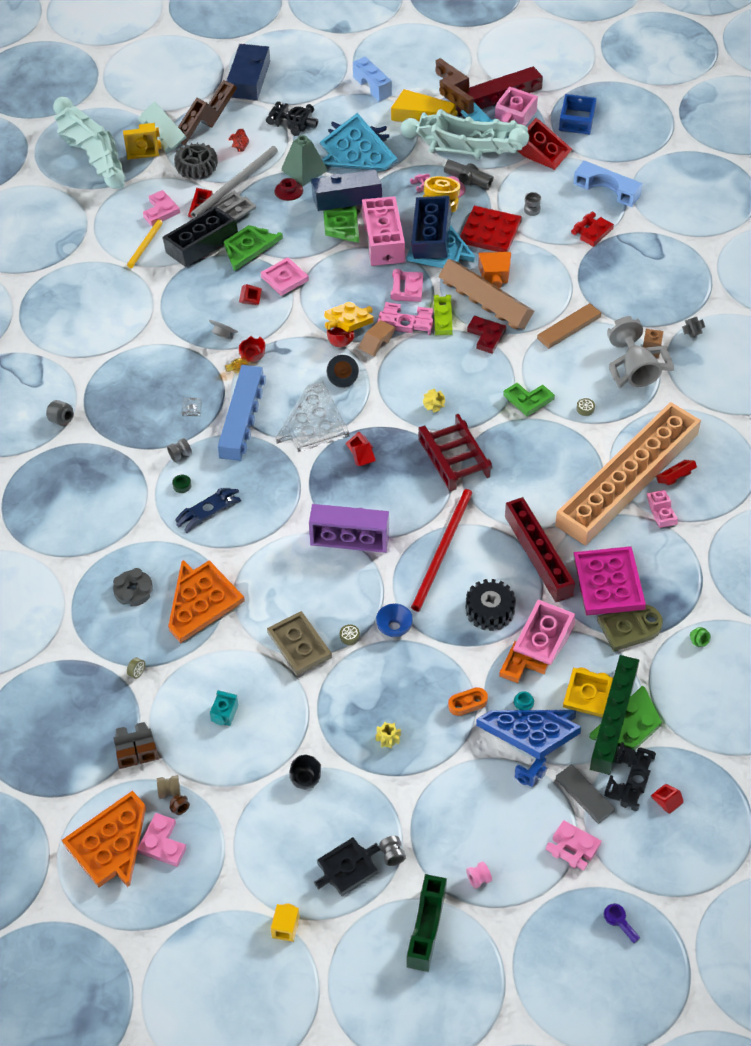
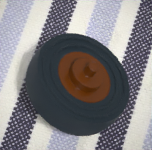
(342, 371)

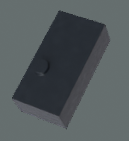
(200, 236)

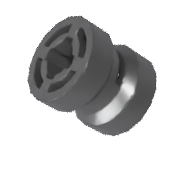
(532, 203)
(179, 450)
(392, 849)

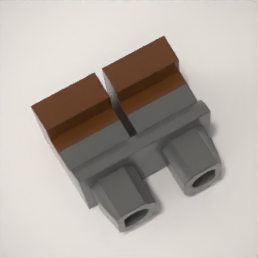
(127, 742)

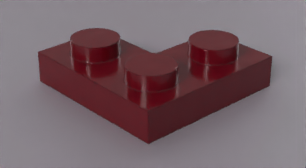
(490, 333)

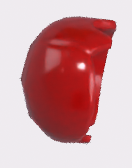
(339, 337)
(252, 349)

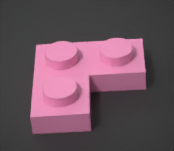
(163, 208)
(157, 842)

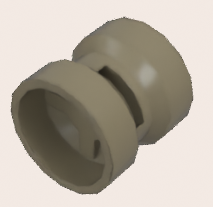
(168, 786)

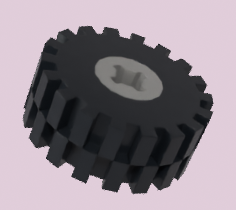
(485, 613)

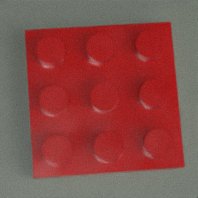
(490, 229)

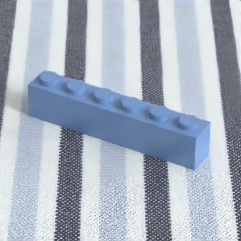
(241, 413)

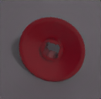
(288, 190)

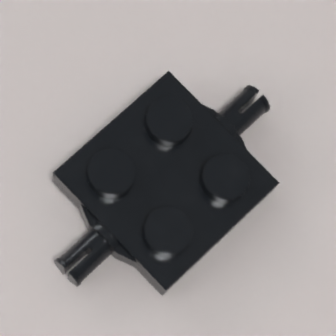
(347, 866)

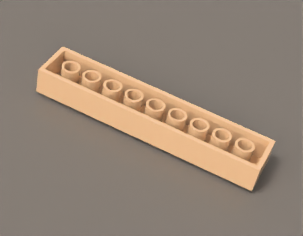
(627, 473)

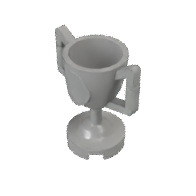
(639, 362)

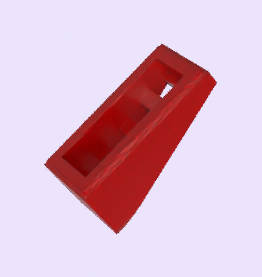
(199, 193)

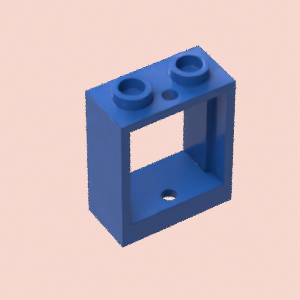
(576, 123)

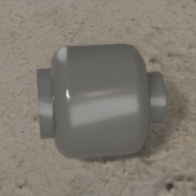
(59, 412)

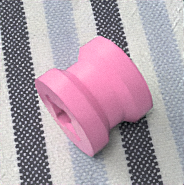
(479, 875)

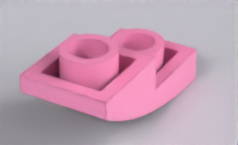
(661, 509)

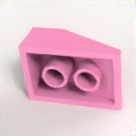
(545, 632)

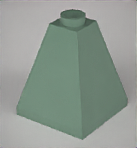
(303, 161)

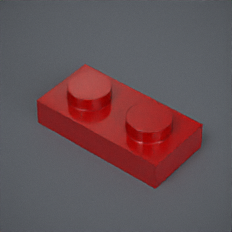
(679, 470)

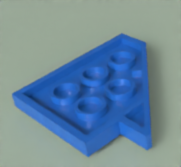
(531, 730)

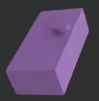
(349, 528)

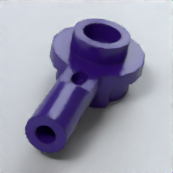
(615, 915)

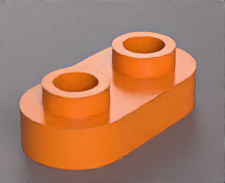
(466, 701)

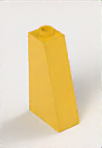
(413, 104)

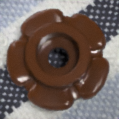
(179, 804)

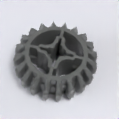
(196, 160)

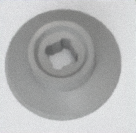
(221, 329)

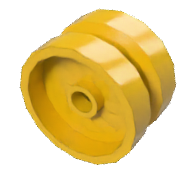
(443, 187)

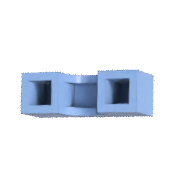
(366, 72)

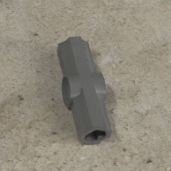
(468, 174)

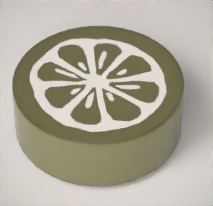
(585, 407)
(349, 634)
(136, 667)

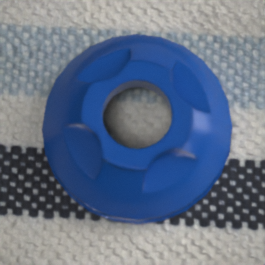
(394, 613)

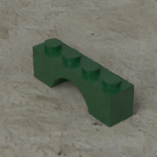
(427, 923)

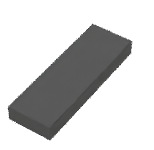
(585, 793)

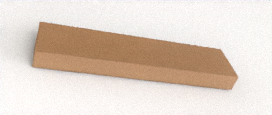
(569, 325)

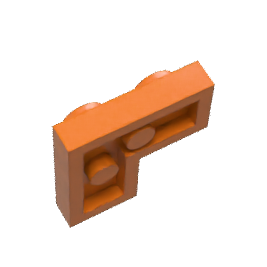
(516, 664)

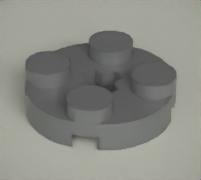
(132, 578)

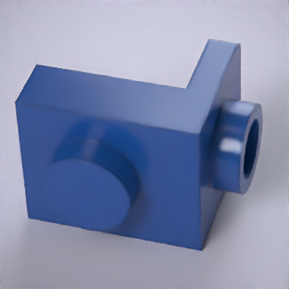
(530, 776)

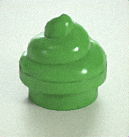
(700, 637)

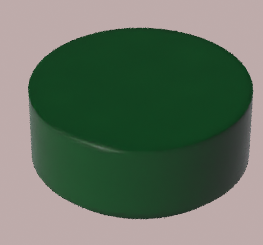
(181, 483)

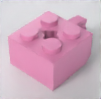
(516, 106)

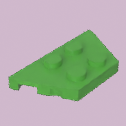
(342, 223)
(249, 244)
(639, 722)

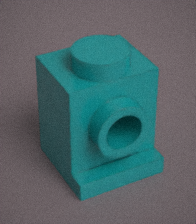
(224, 708)

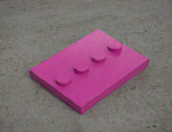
(609, 581)

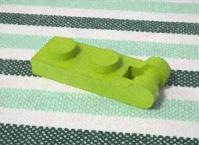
(443, 315)

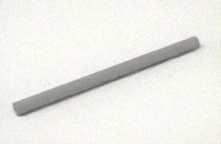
(234, 182)

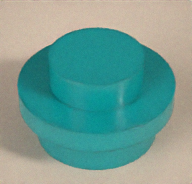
(524, 701)

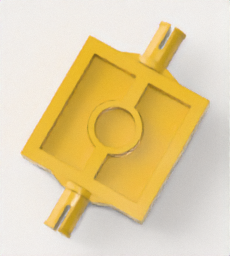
(348, 317)

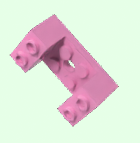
(384, 231)

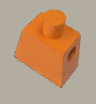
(495, 267)

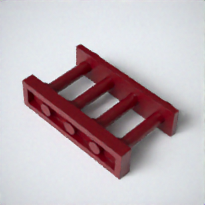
(443, 463)

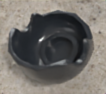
(305, 771)

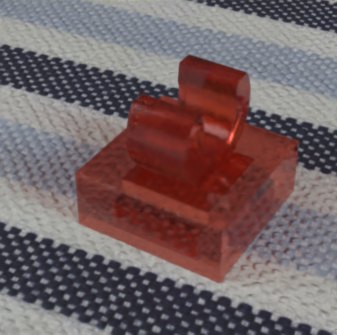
(240, 140)

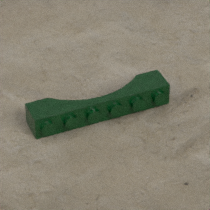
(614, 715)

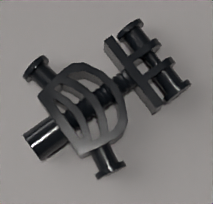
(299, 115)

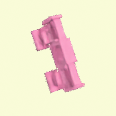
(422, 321)

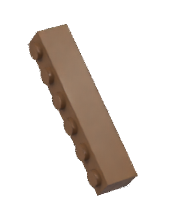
(486, 293)

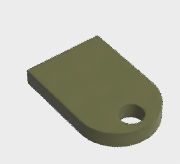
(630, 627)

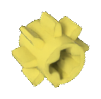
(434, 400)
(388, 735)

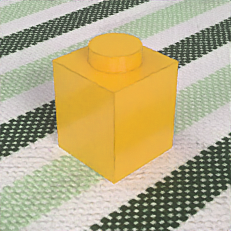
(285, 922)

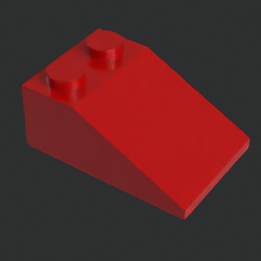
(544, 146)

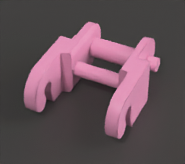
(419, 179)

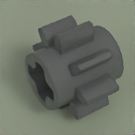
(693, 326)

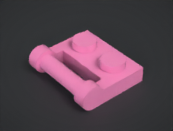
(413, 286)

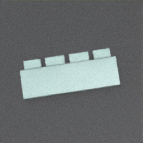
(169, 133)

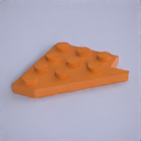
(200, 599)
(109, 841)

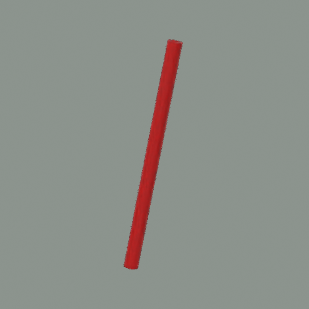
(441, 550)

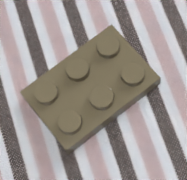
(299, 643)

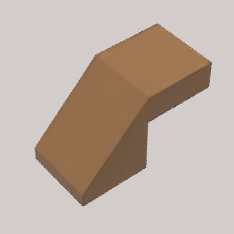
(375, 336)

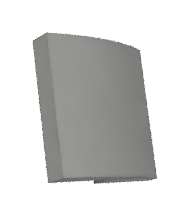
(235, 205)

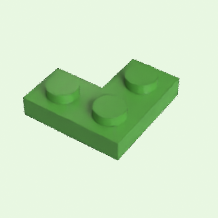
(528, 402)

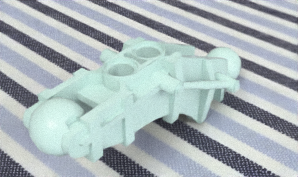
(86, 134)
(483, 136)

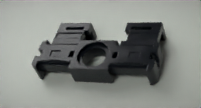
(640, 765)

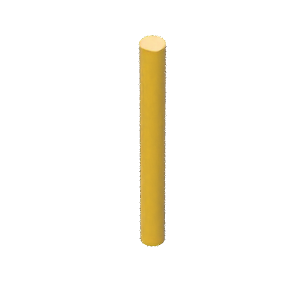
(144, 244)

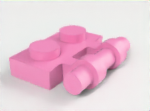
(577, 841)

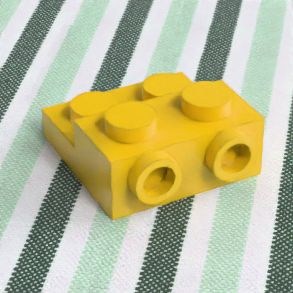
(142, 141)
(587, 692)

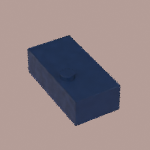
(249, 70)
(345, 189)
(431, 227)

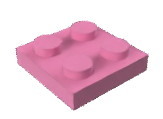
(284, 276)

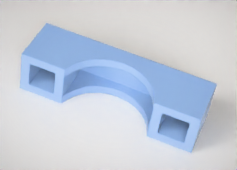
(591, 175)

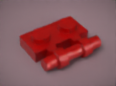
(597, 230)

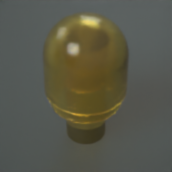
(236, 364)

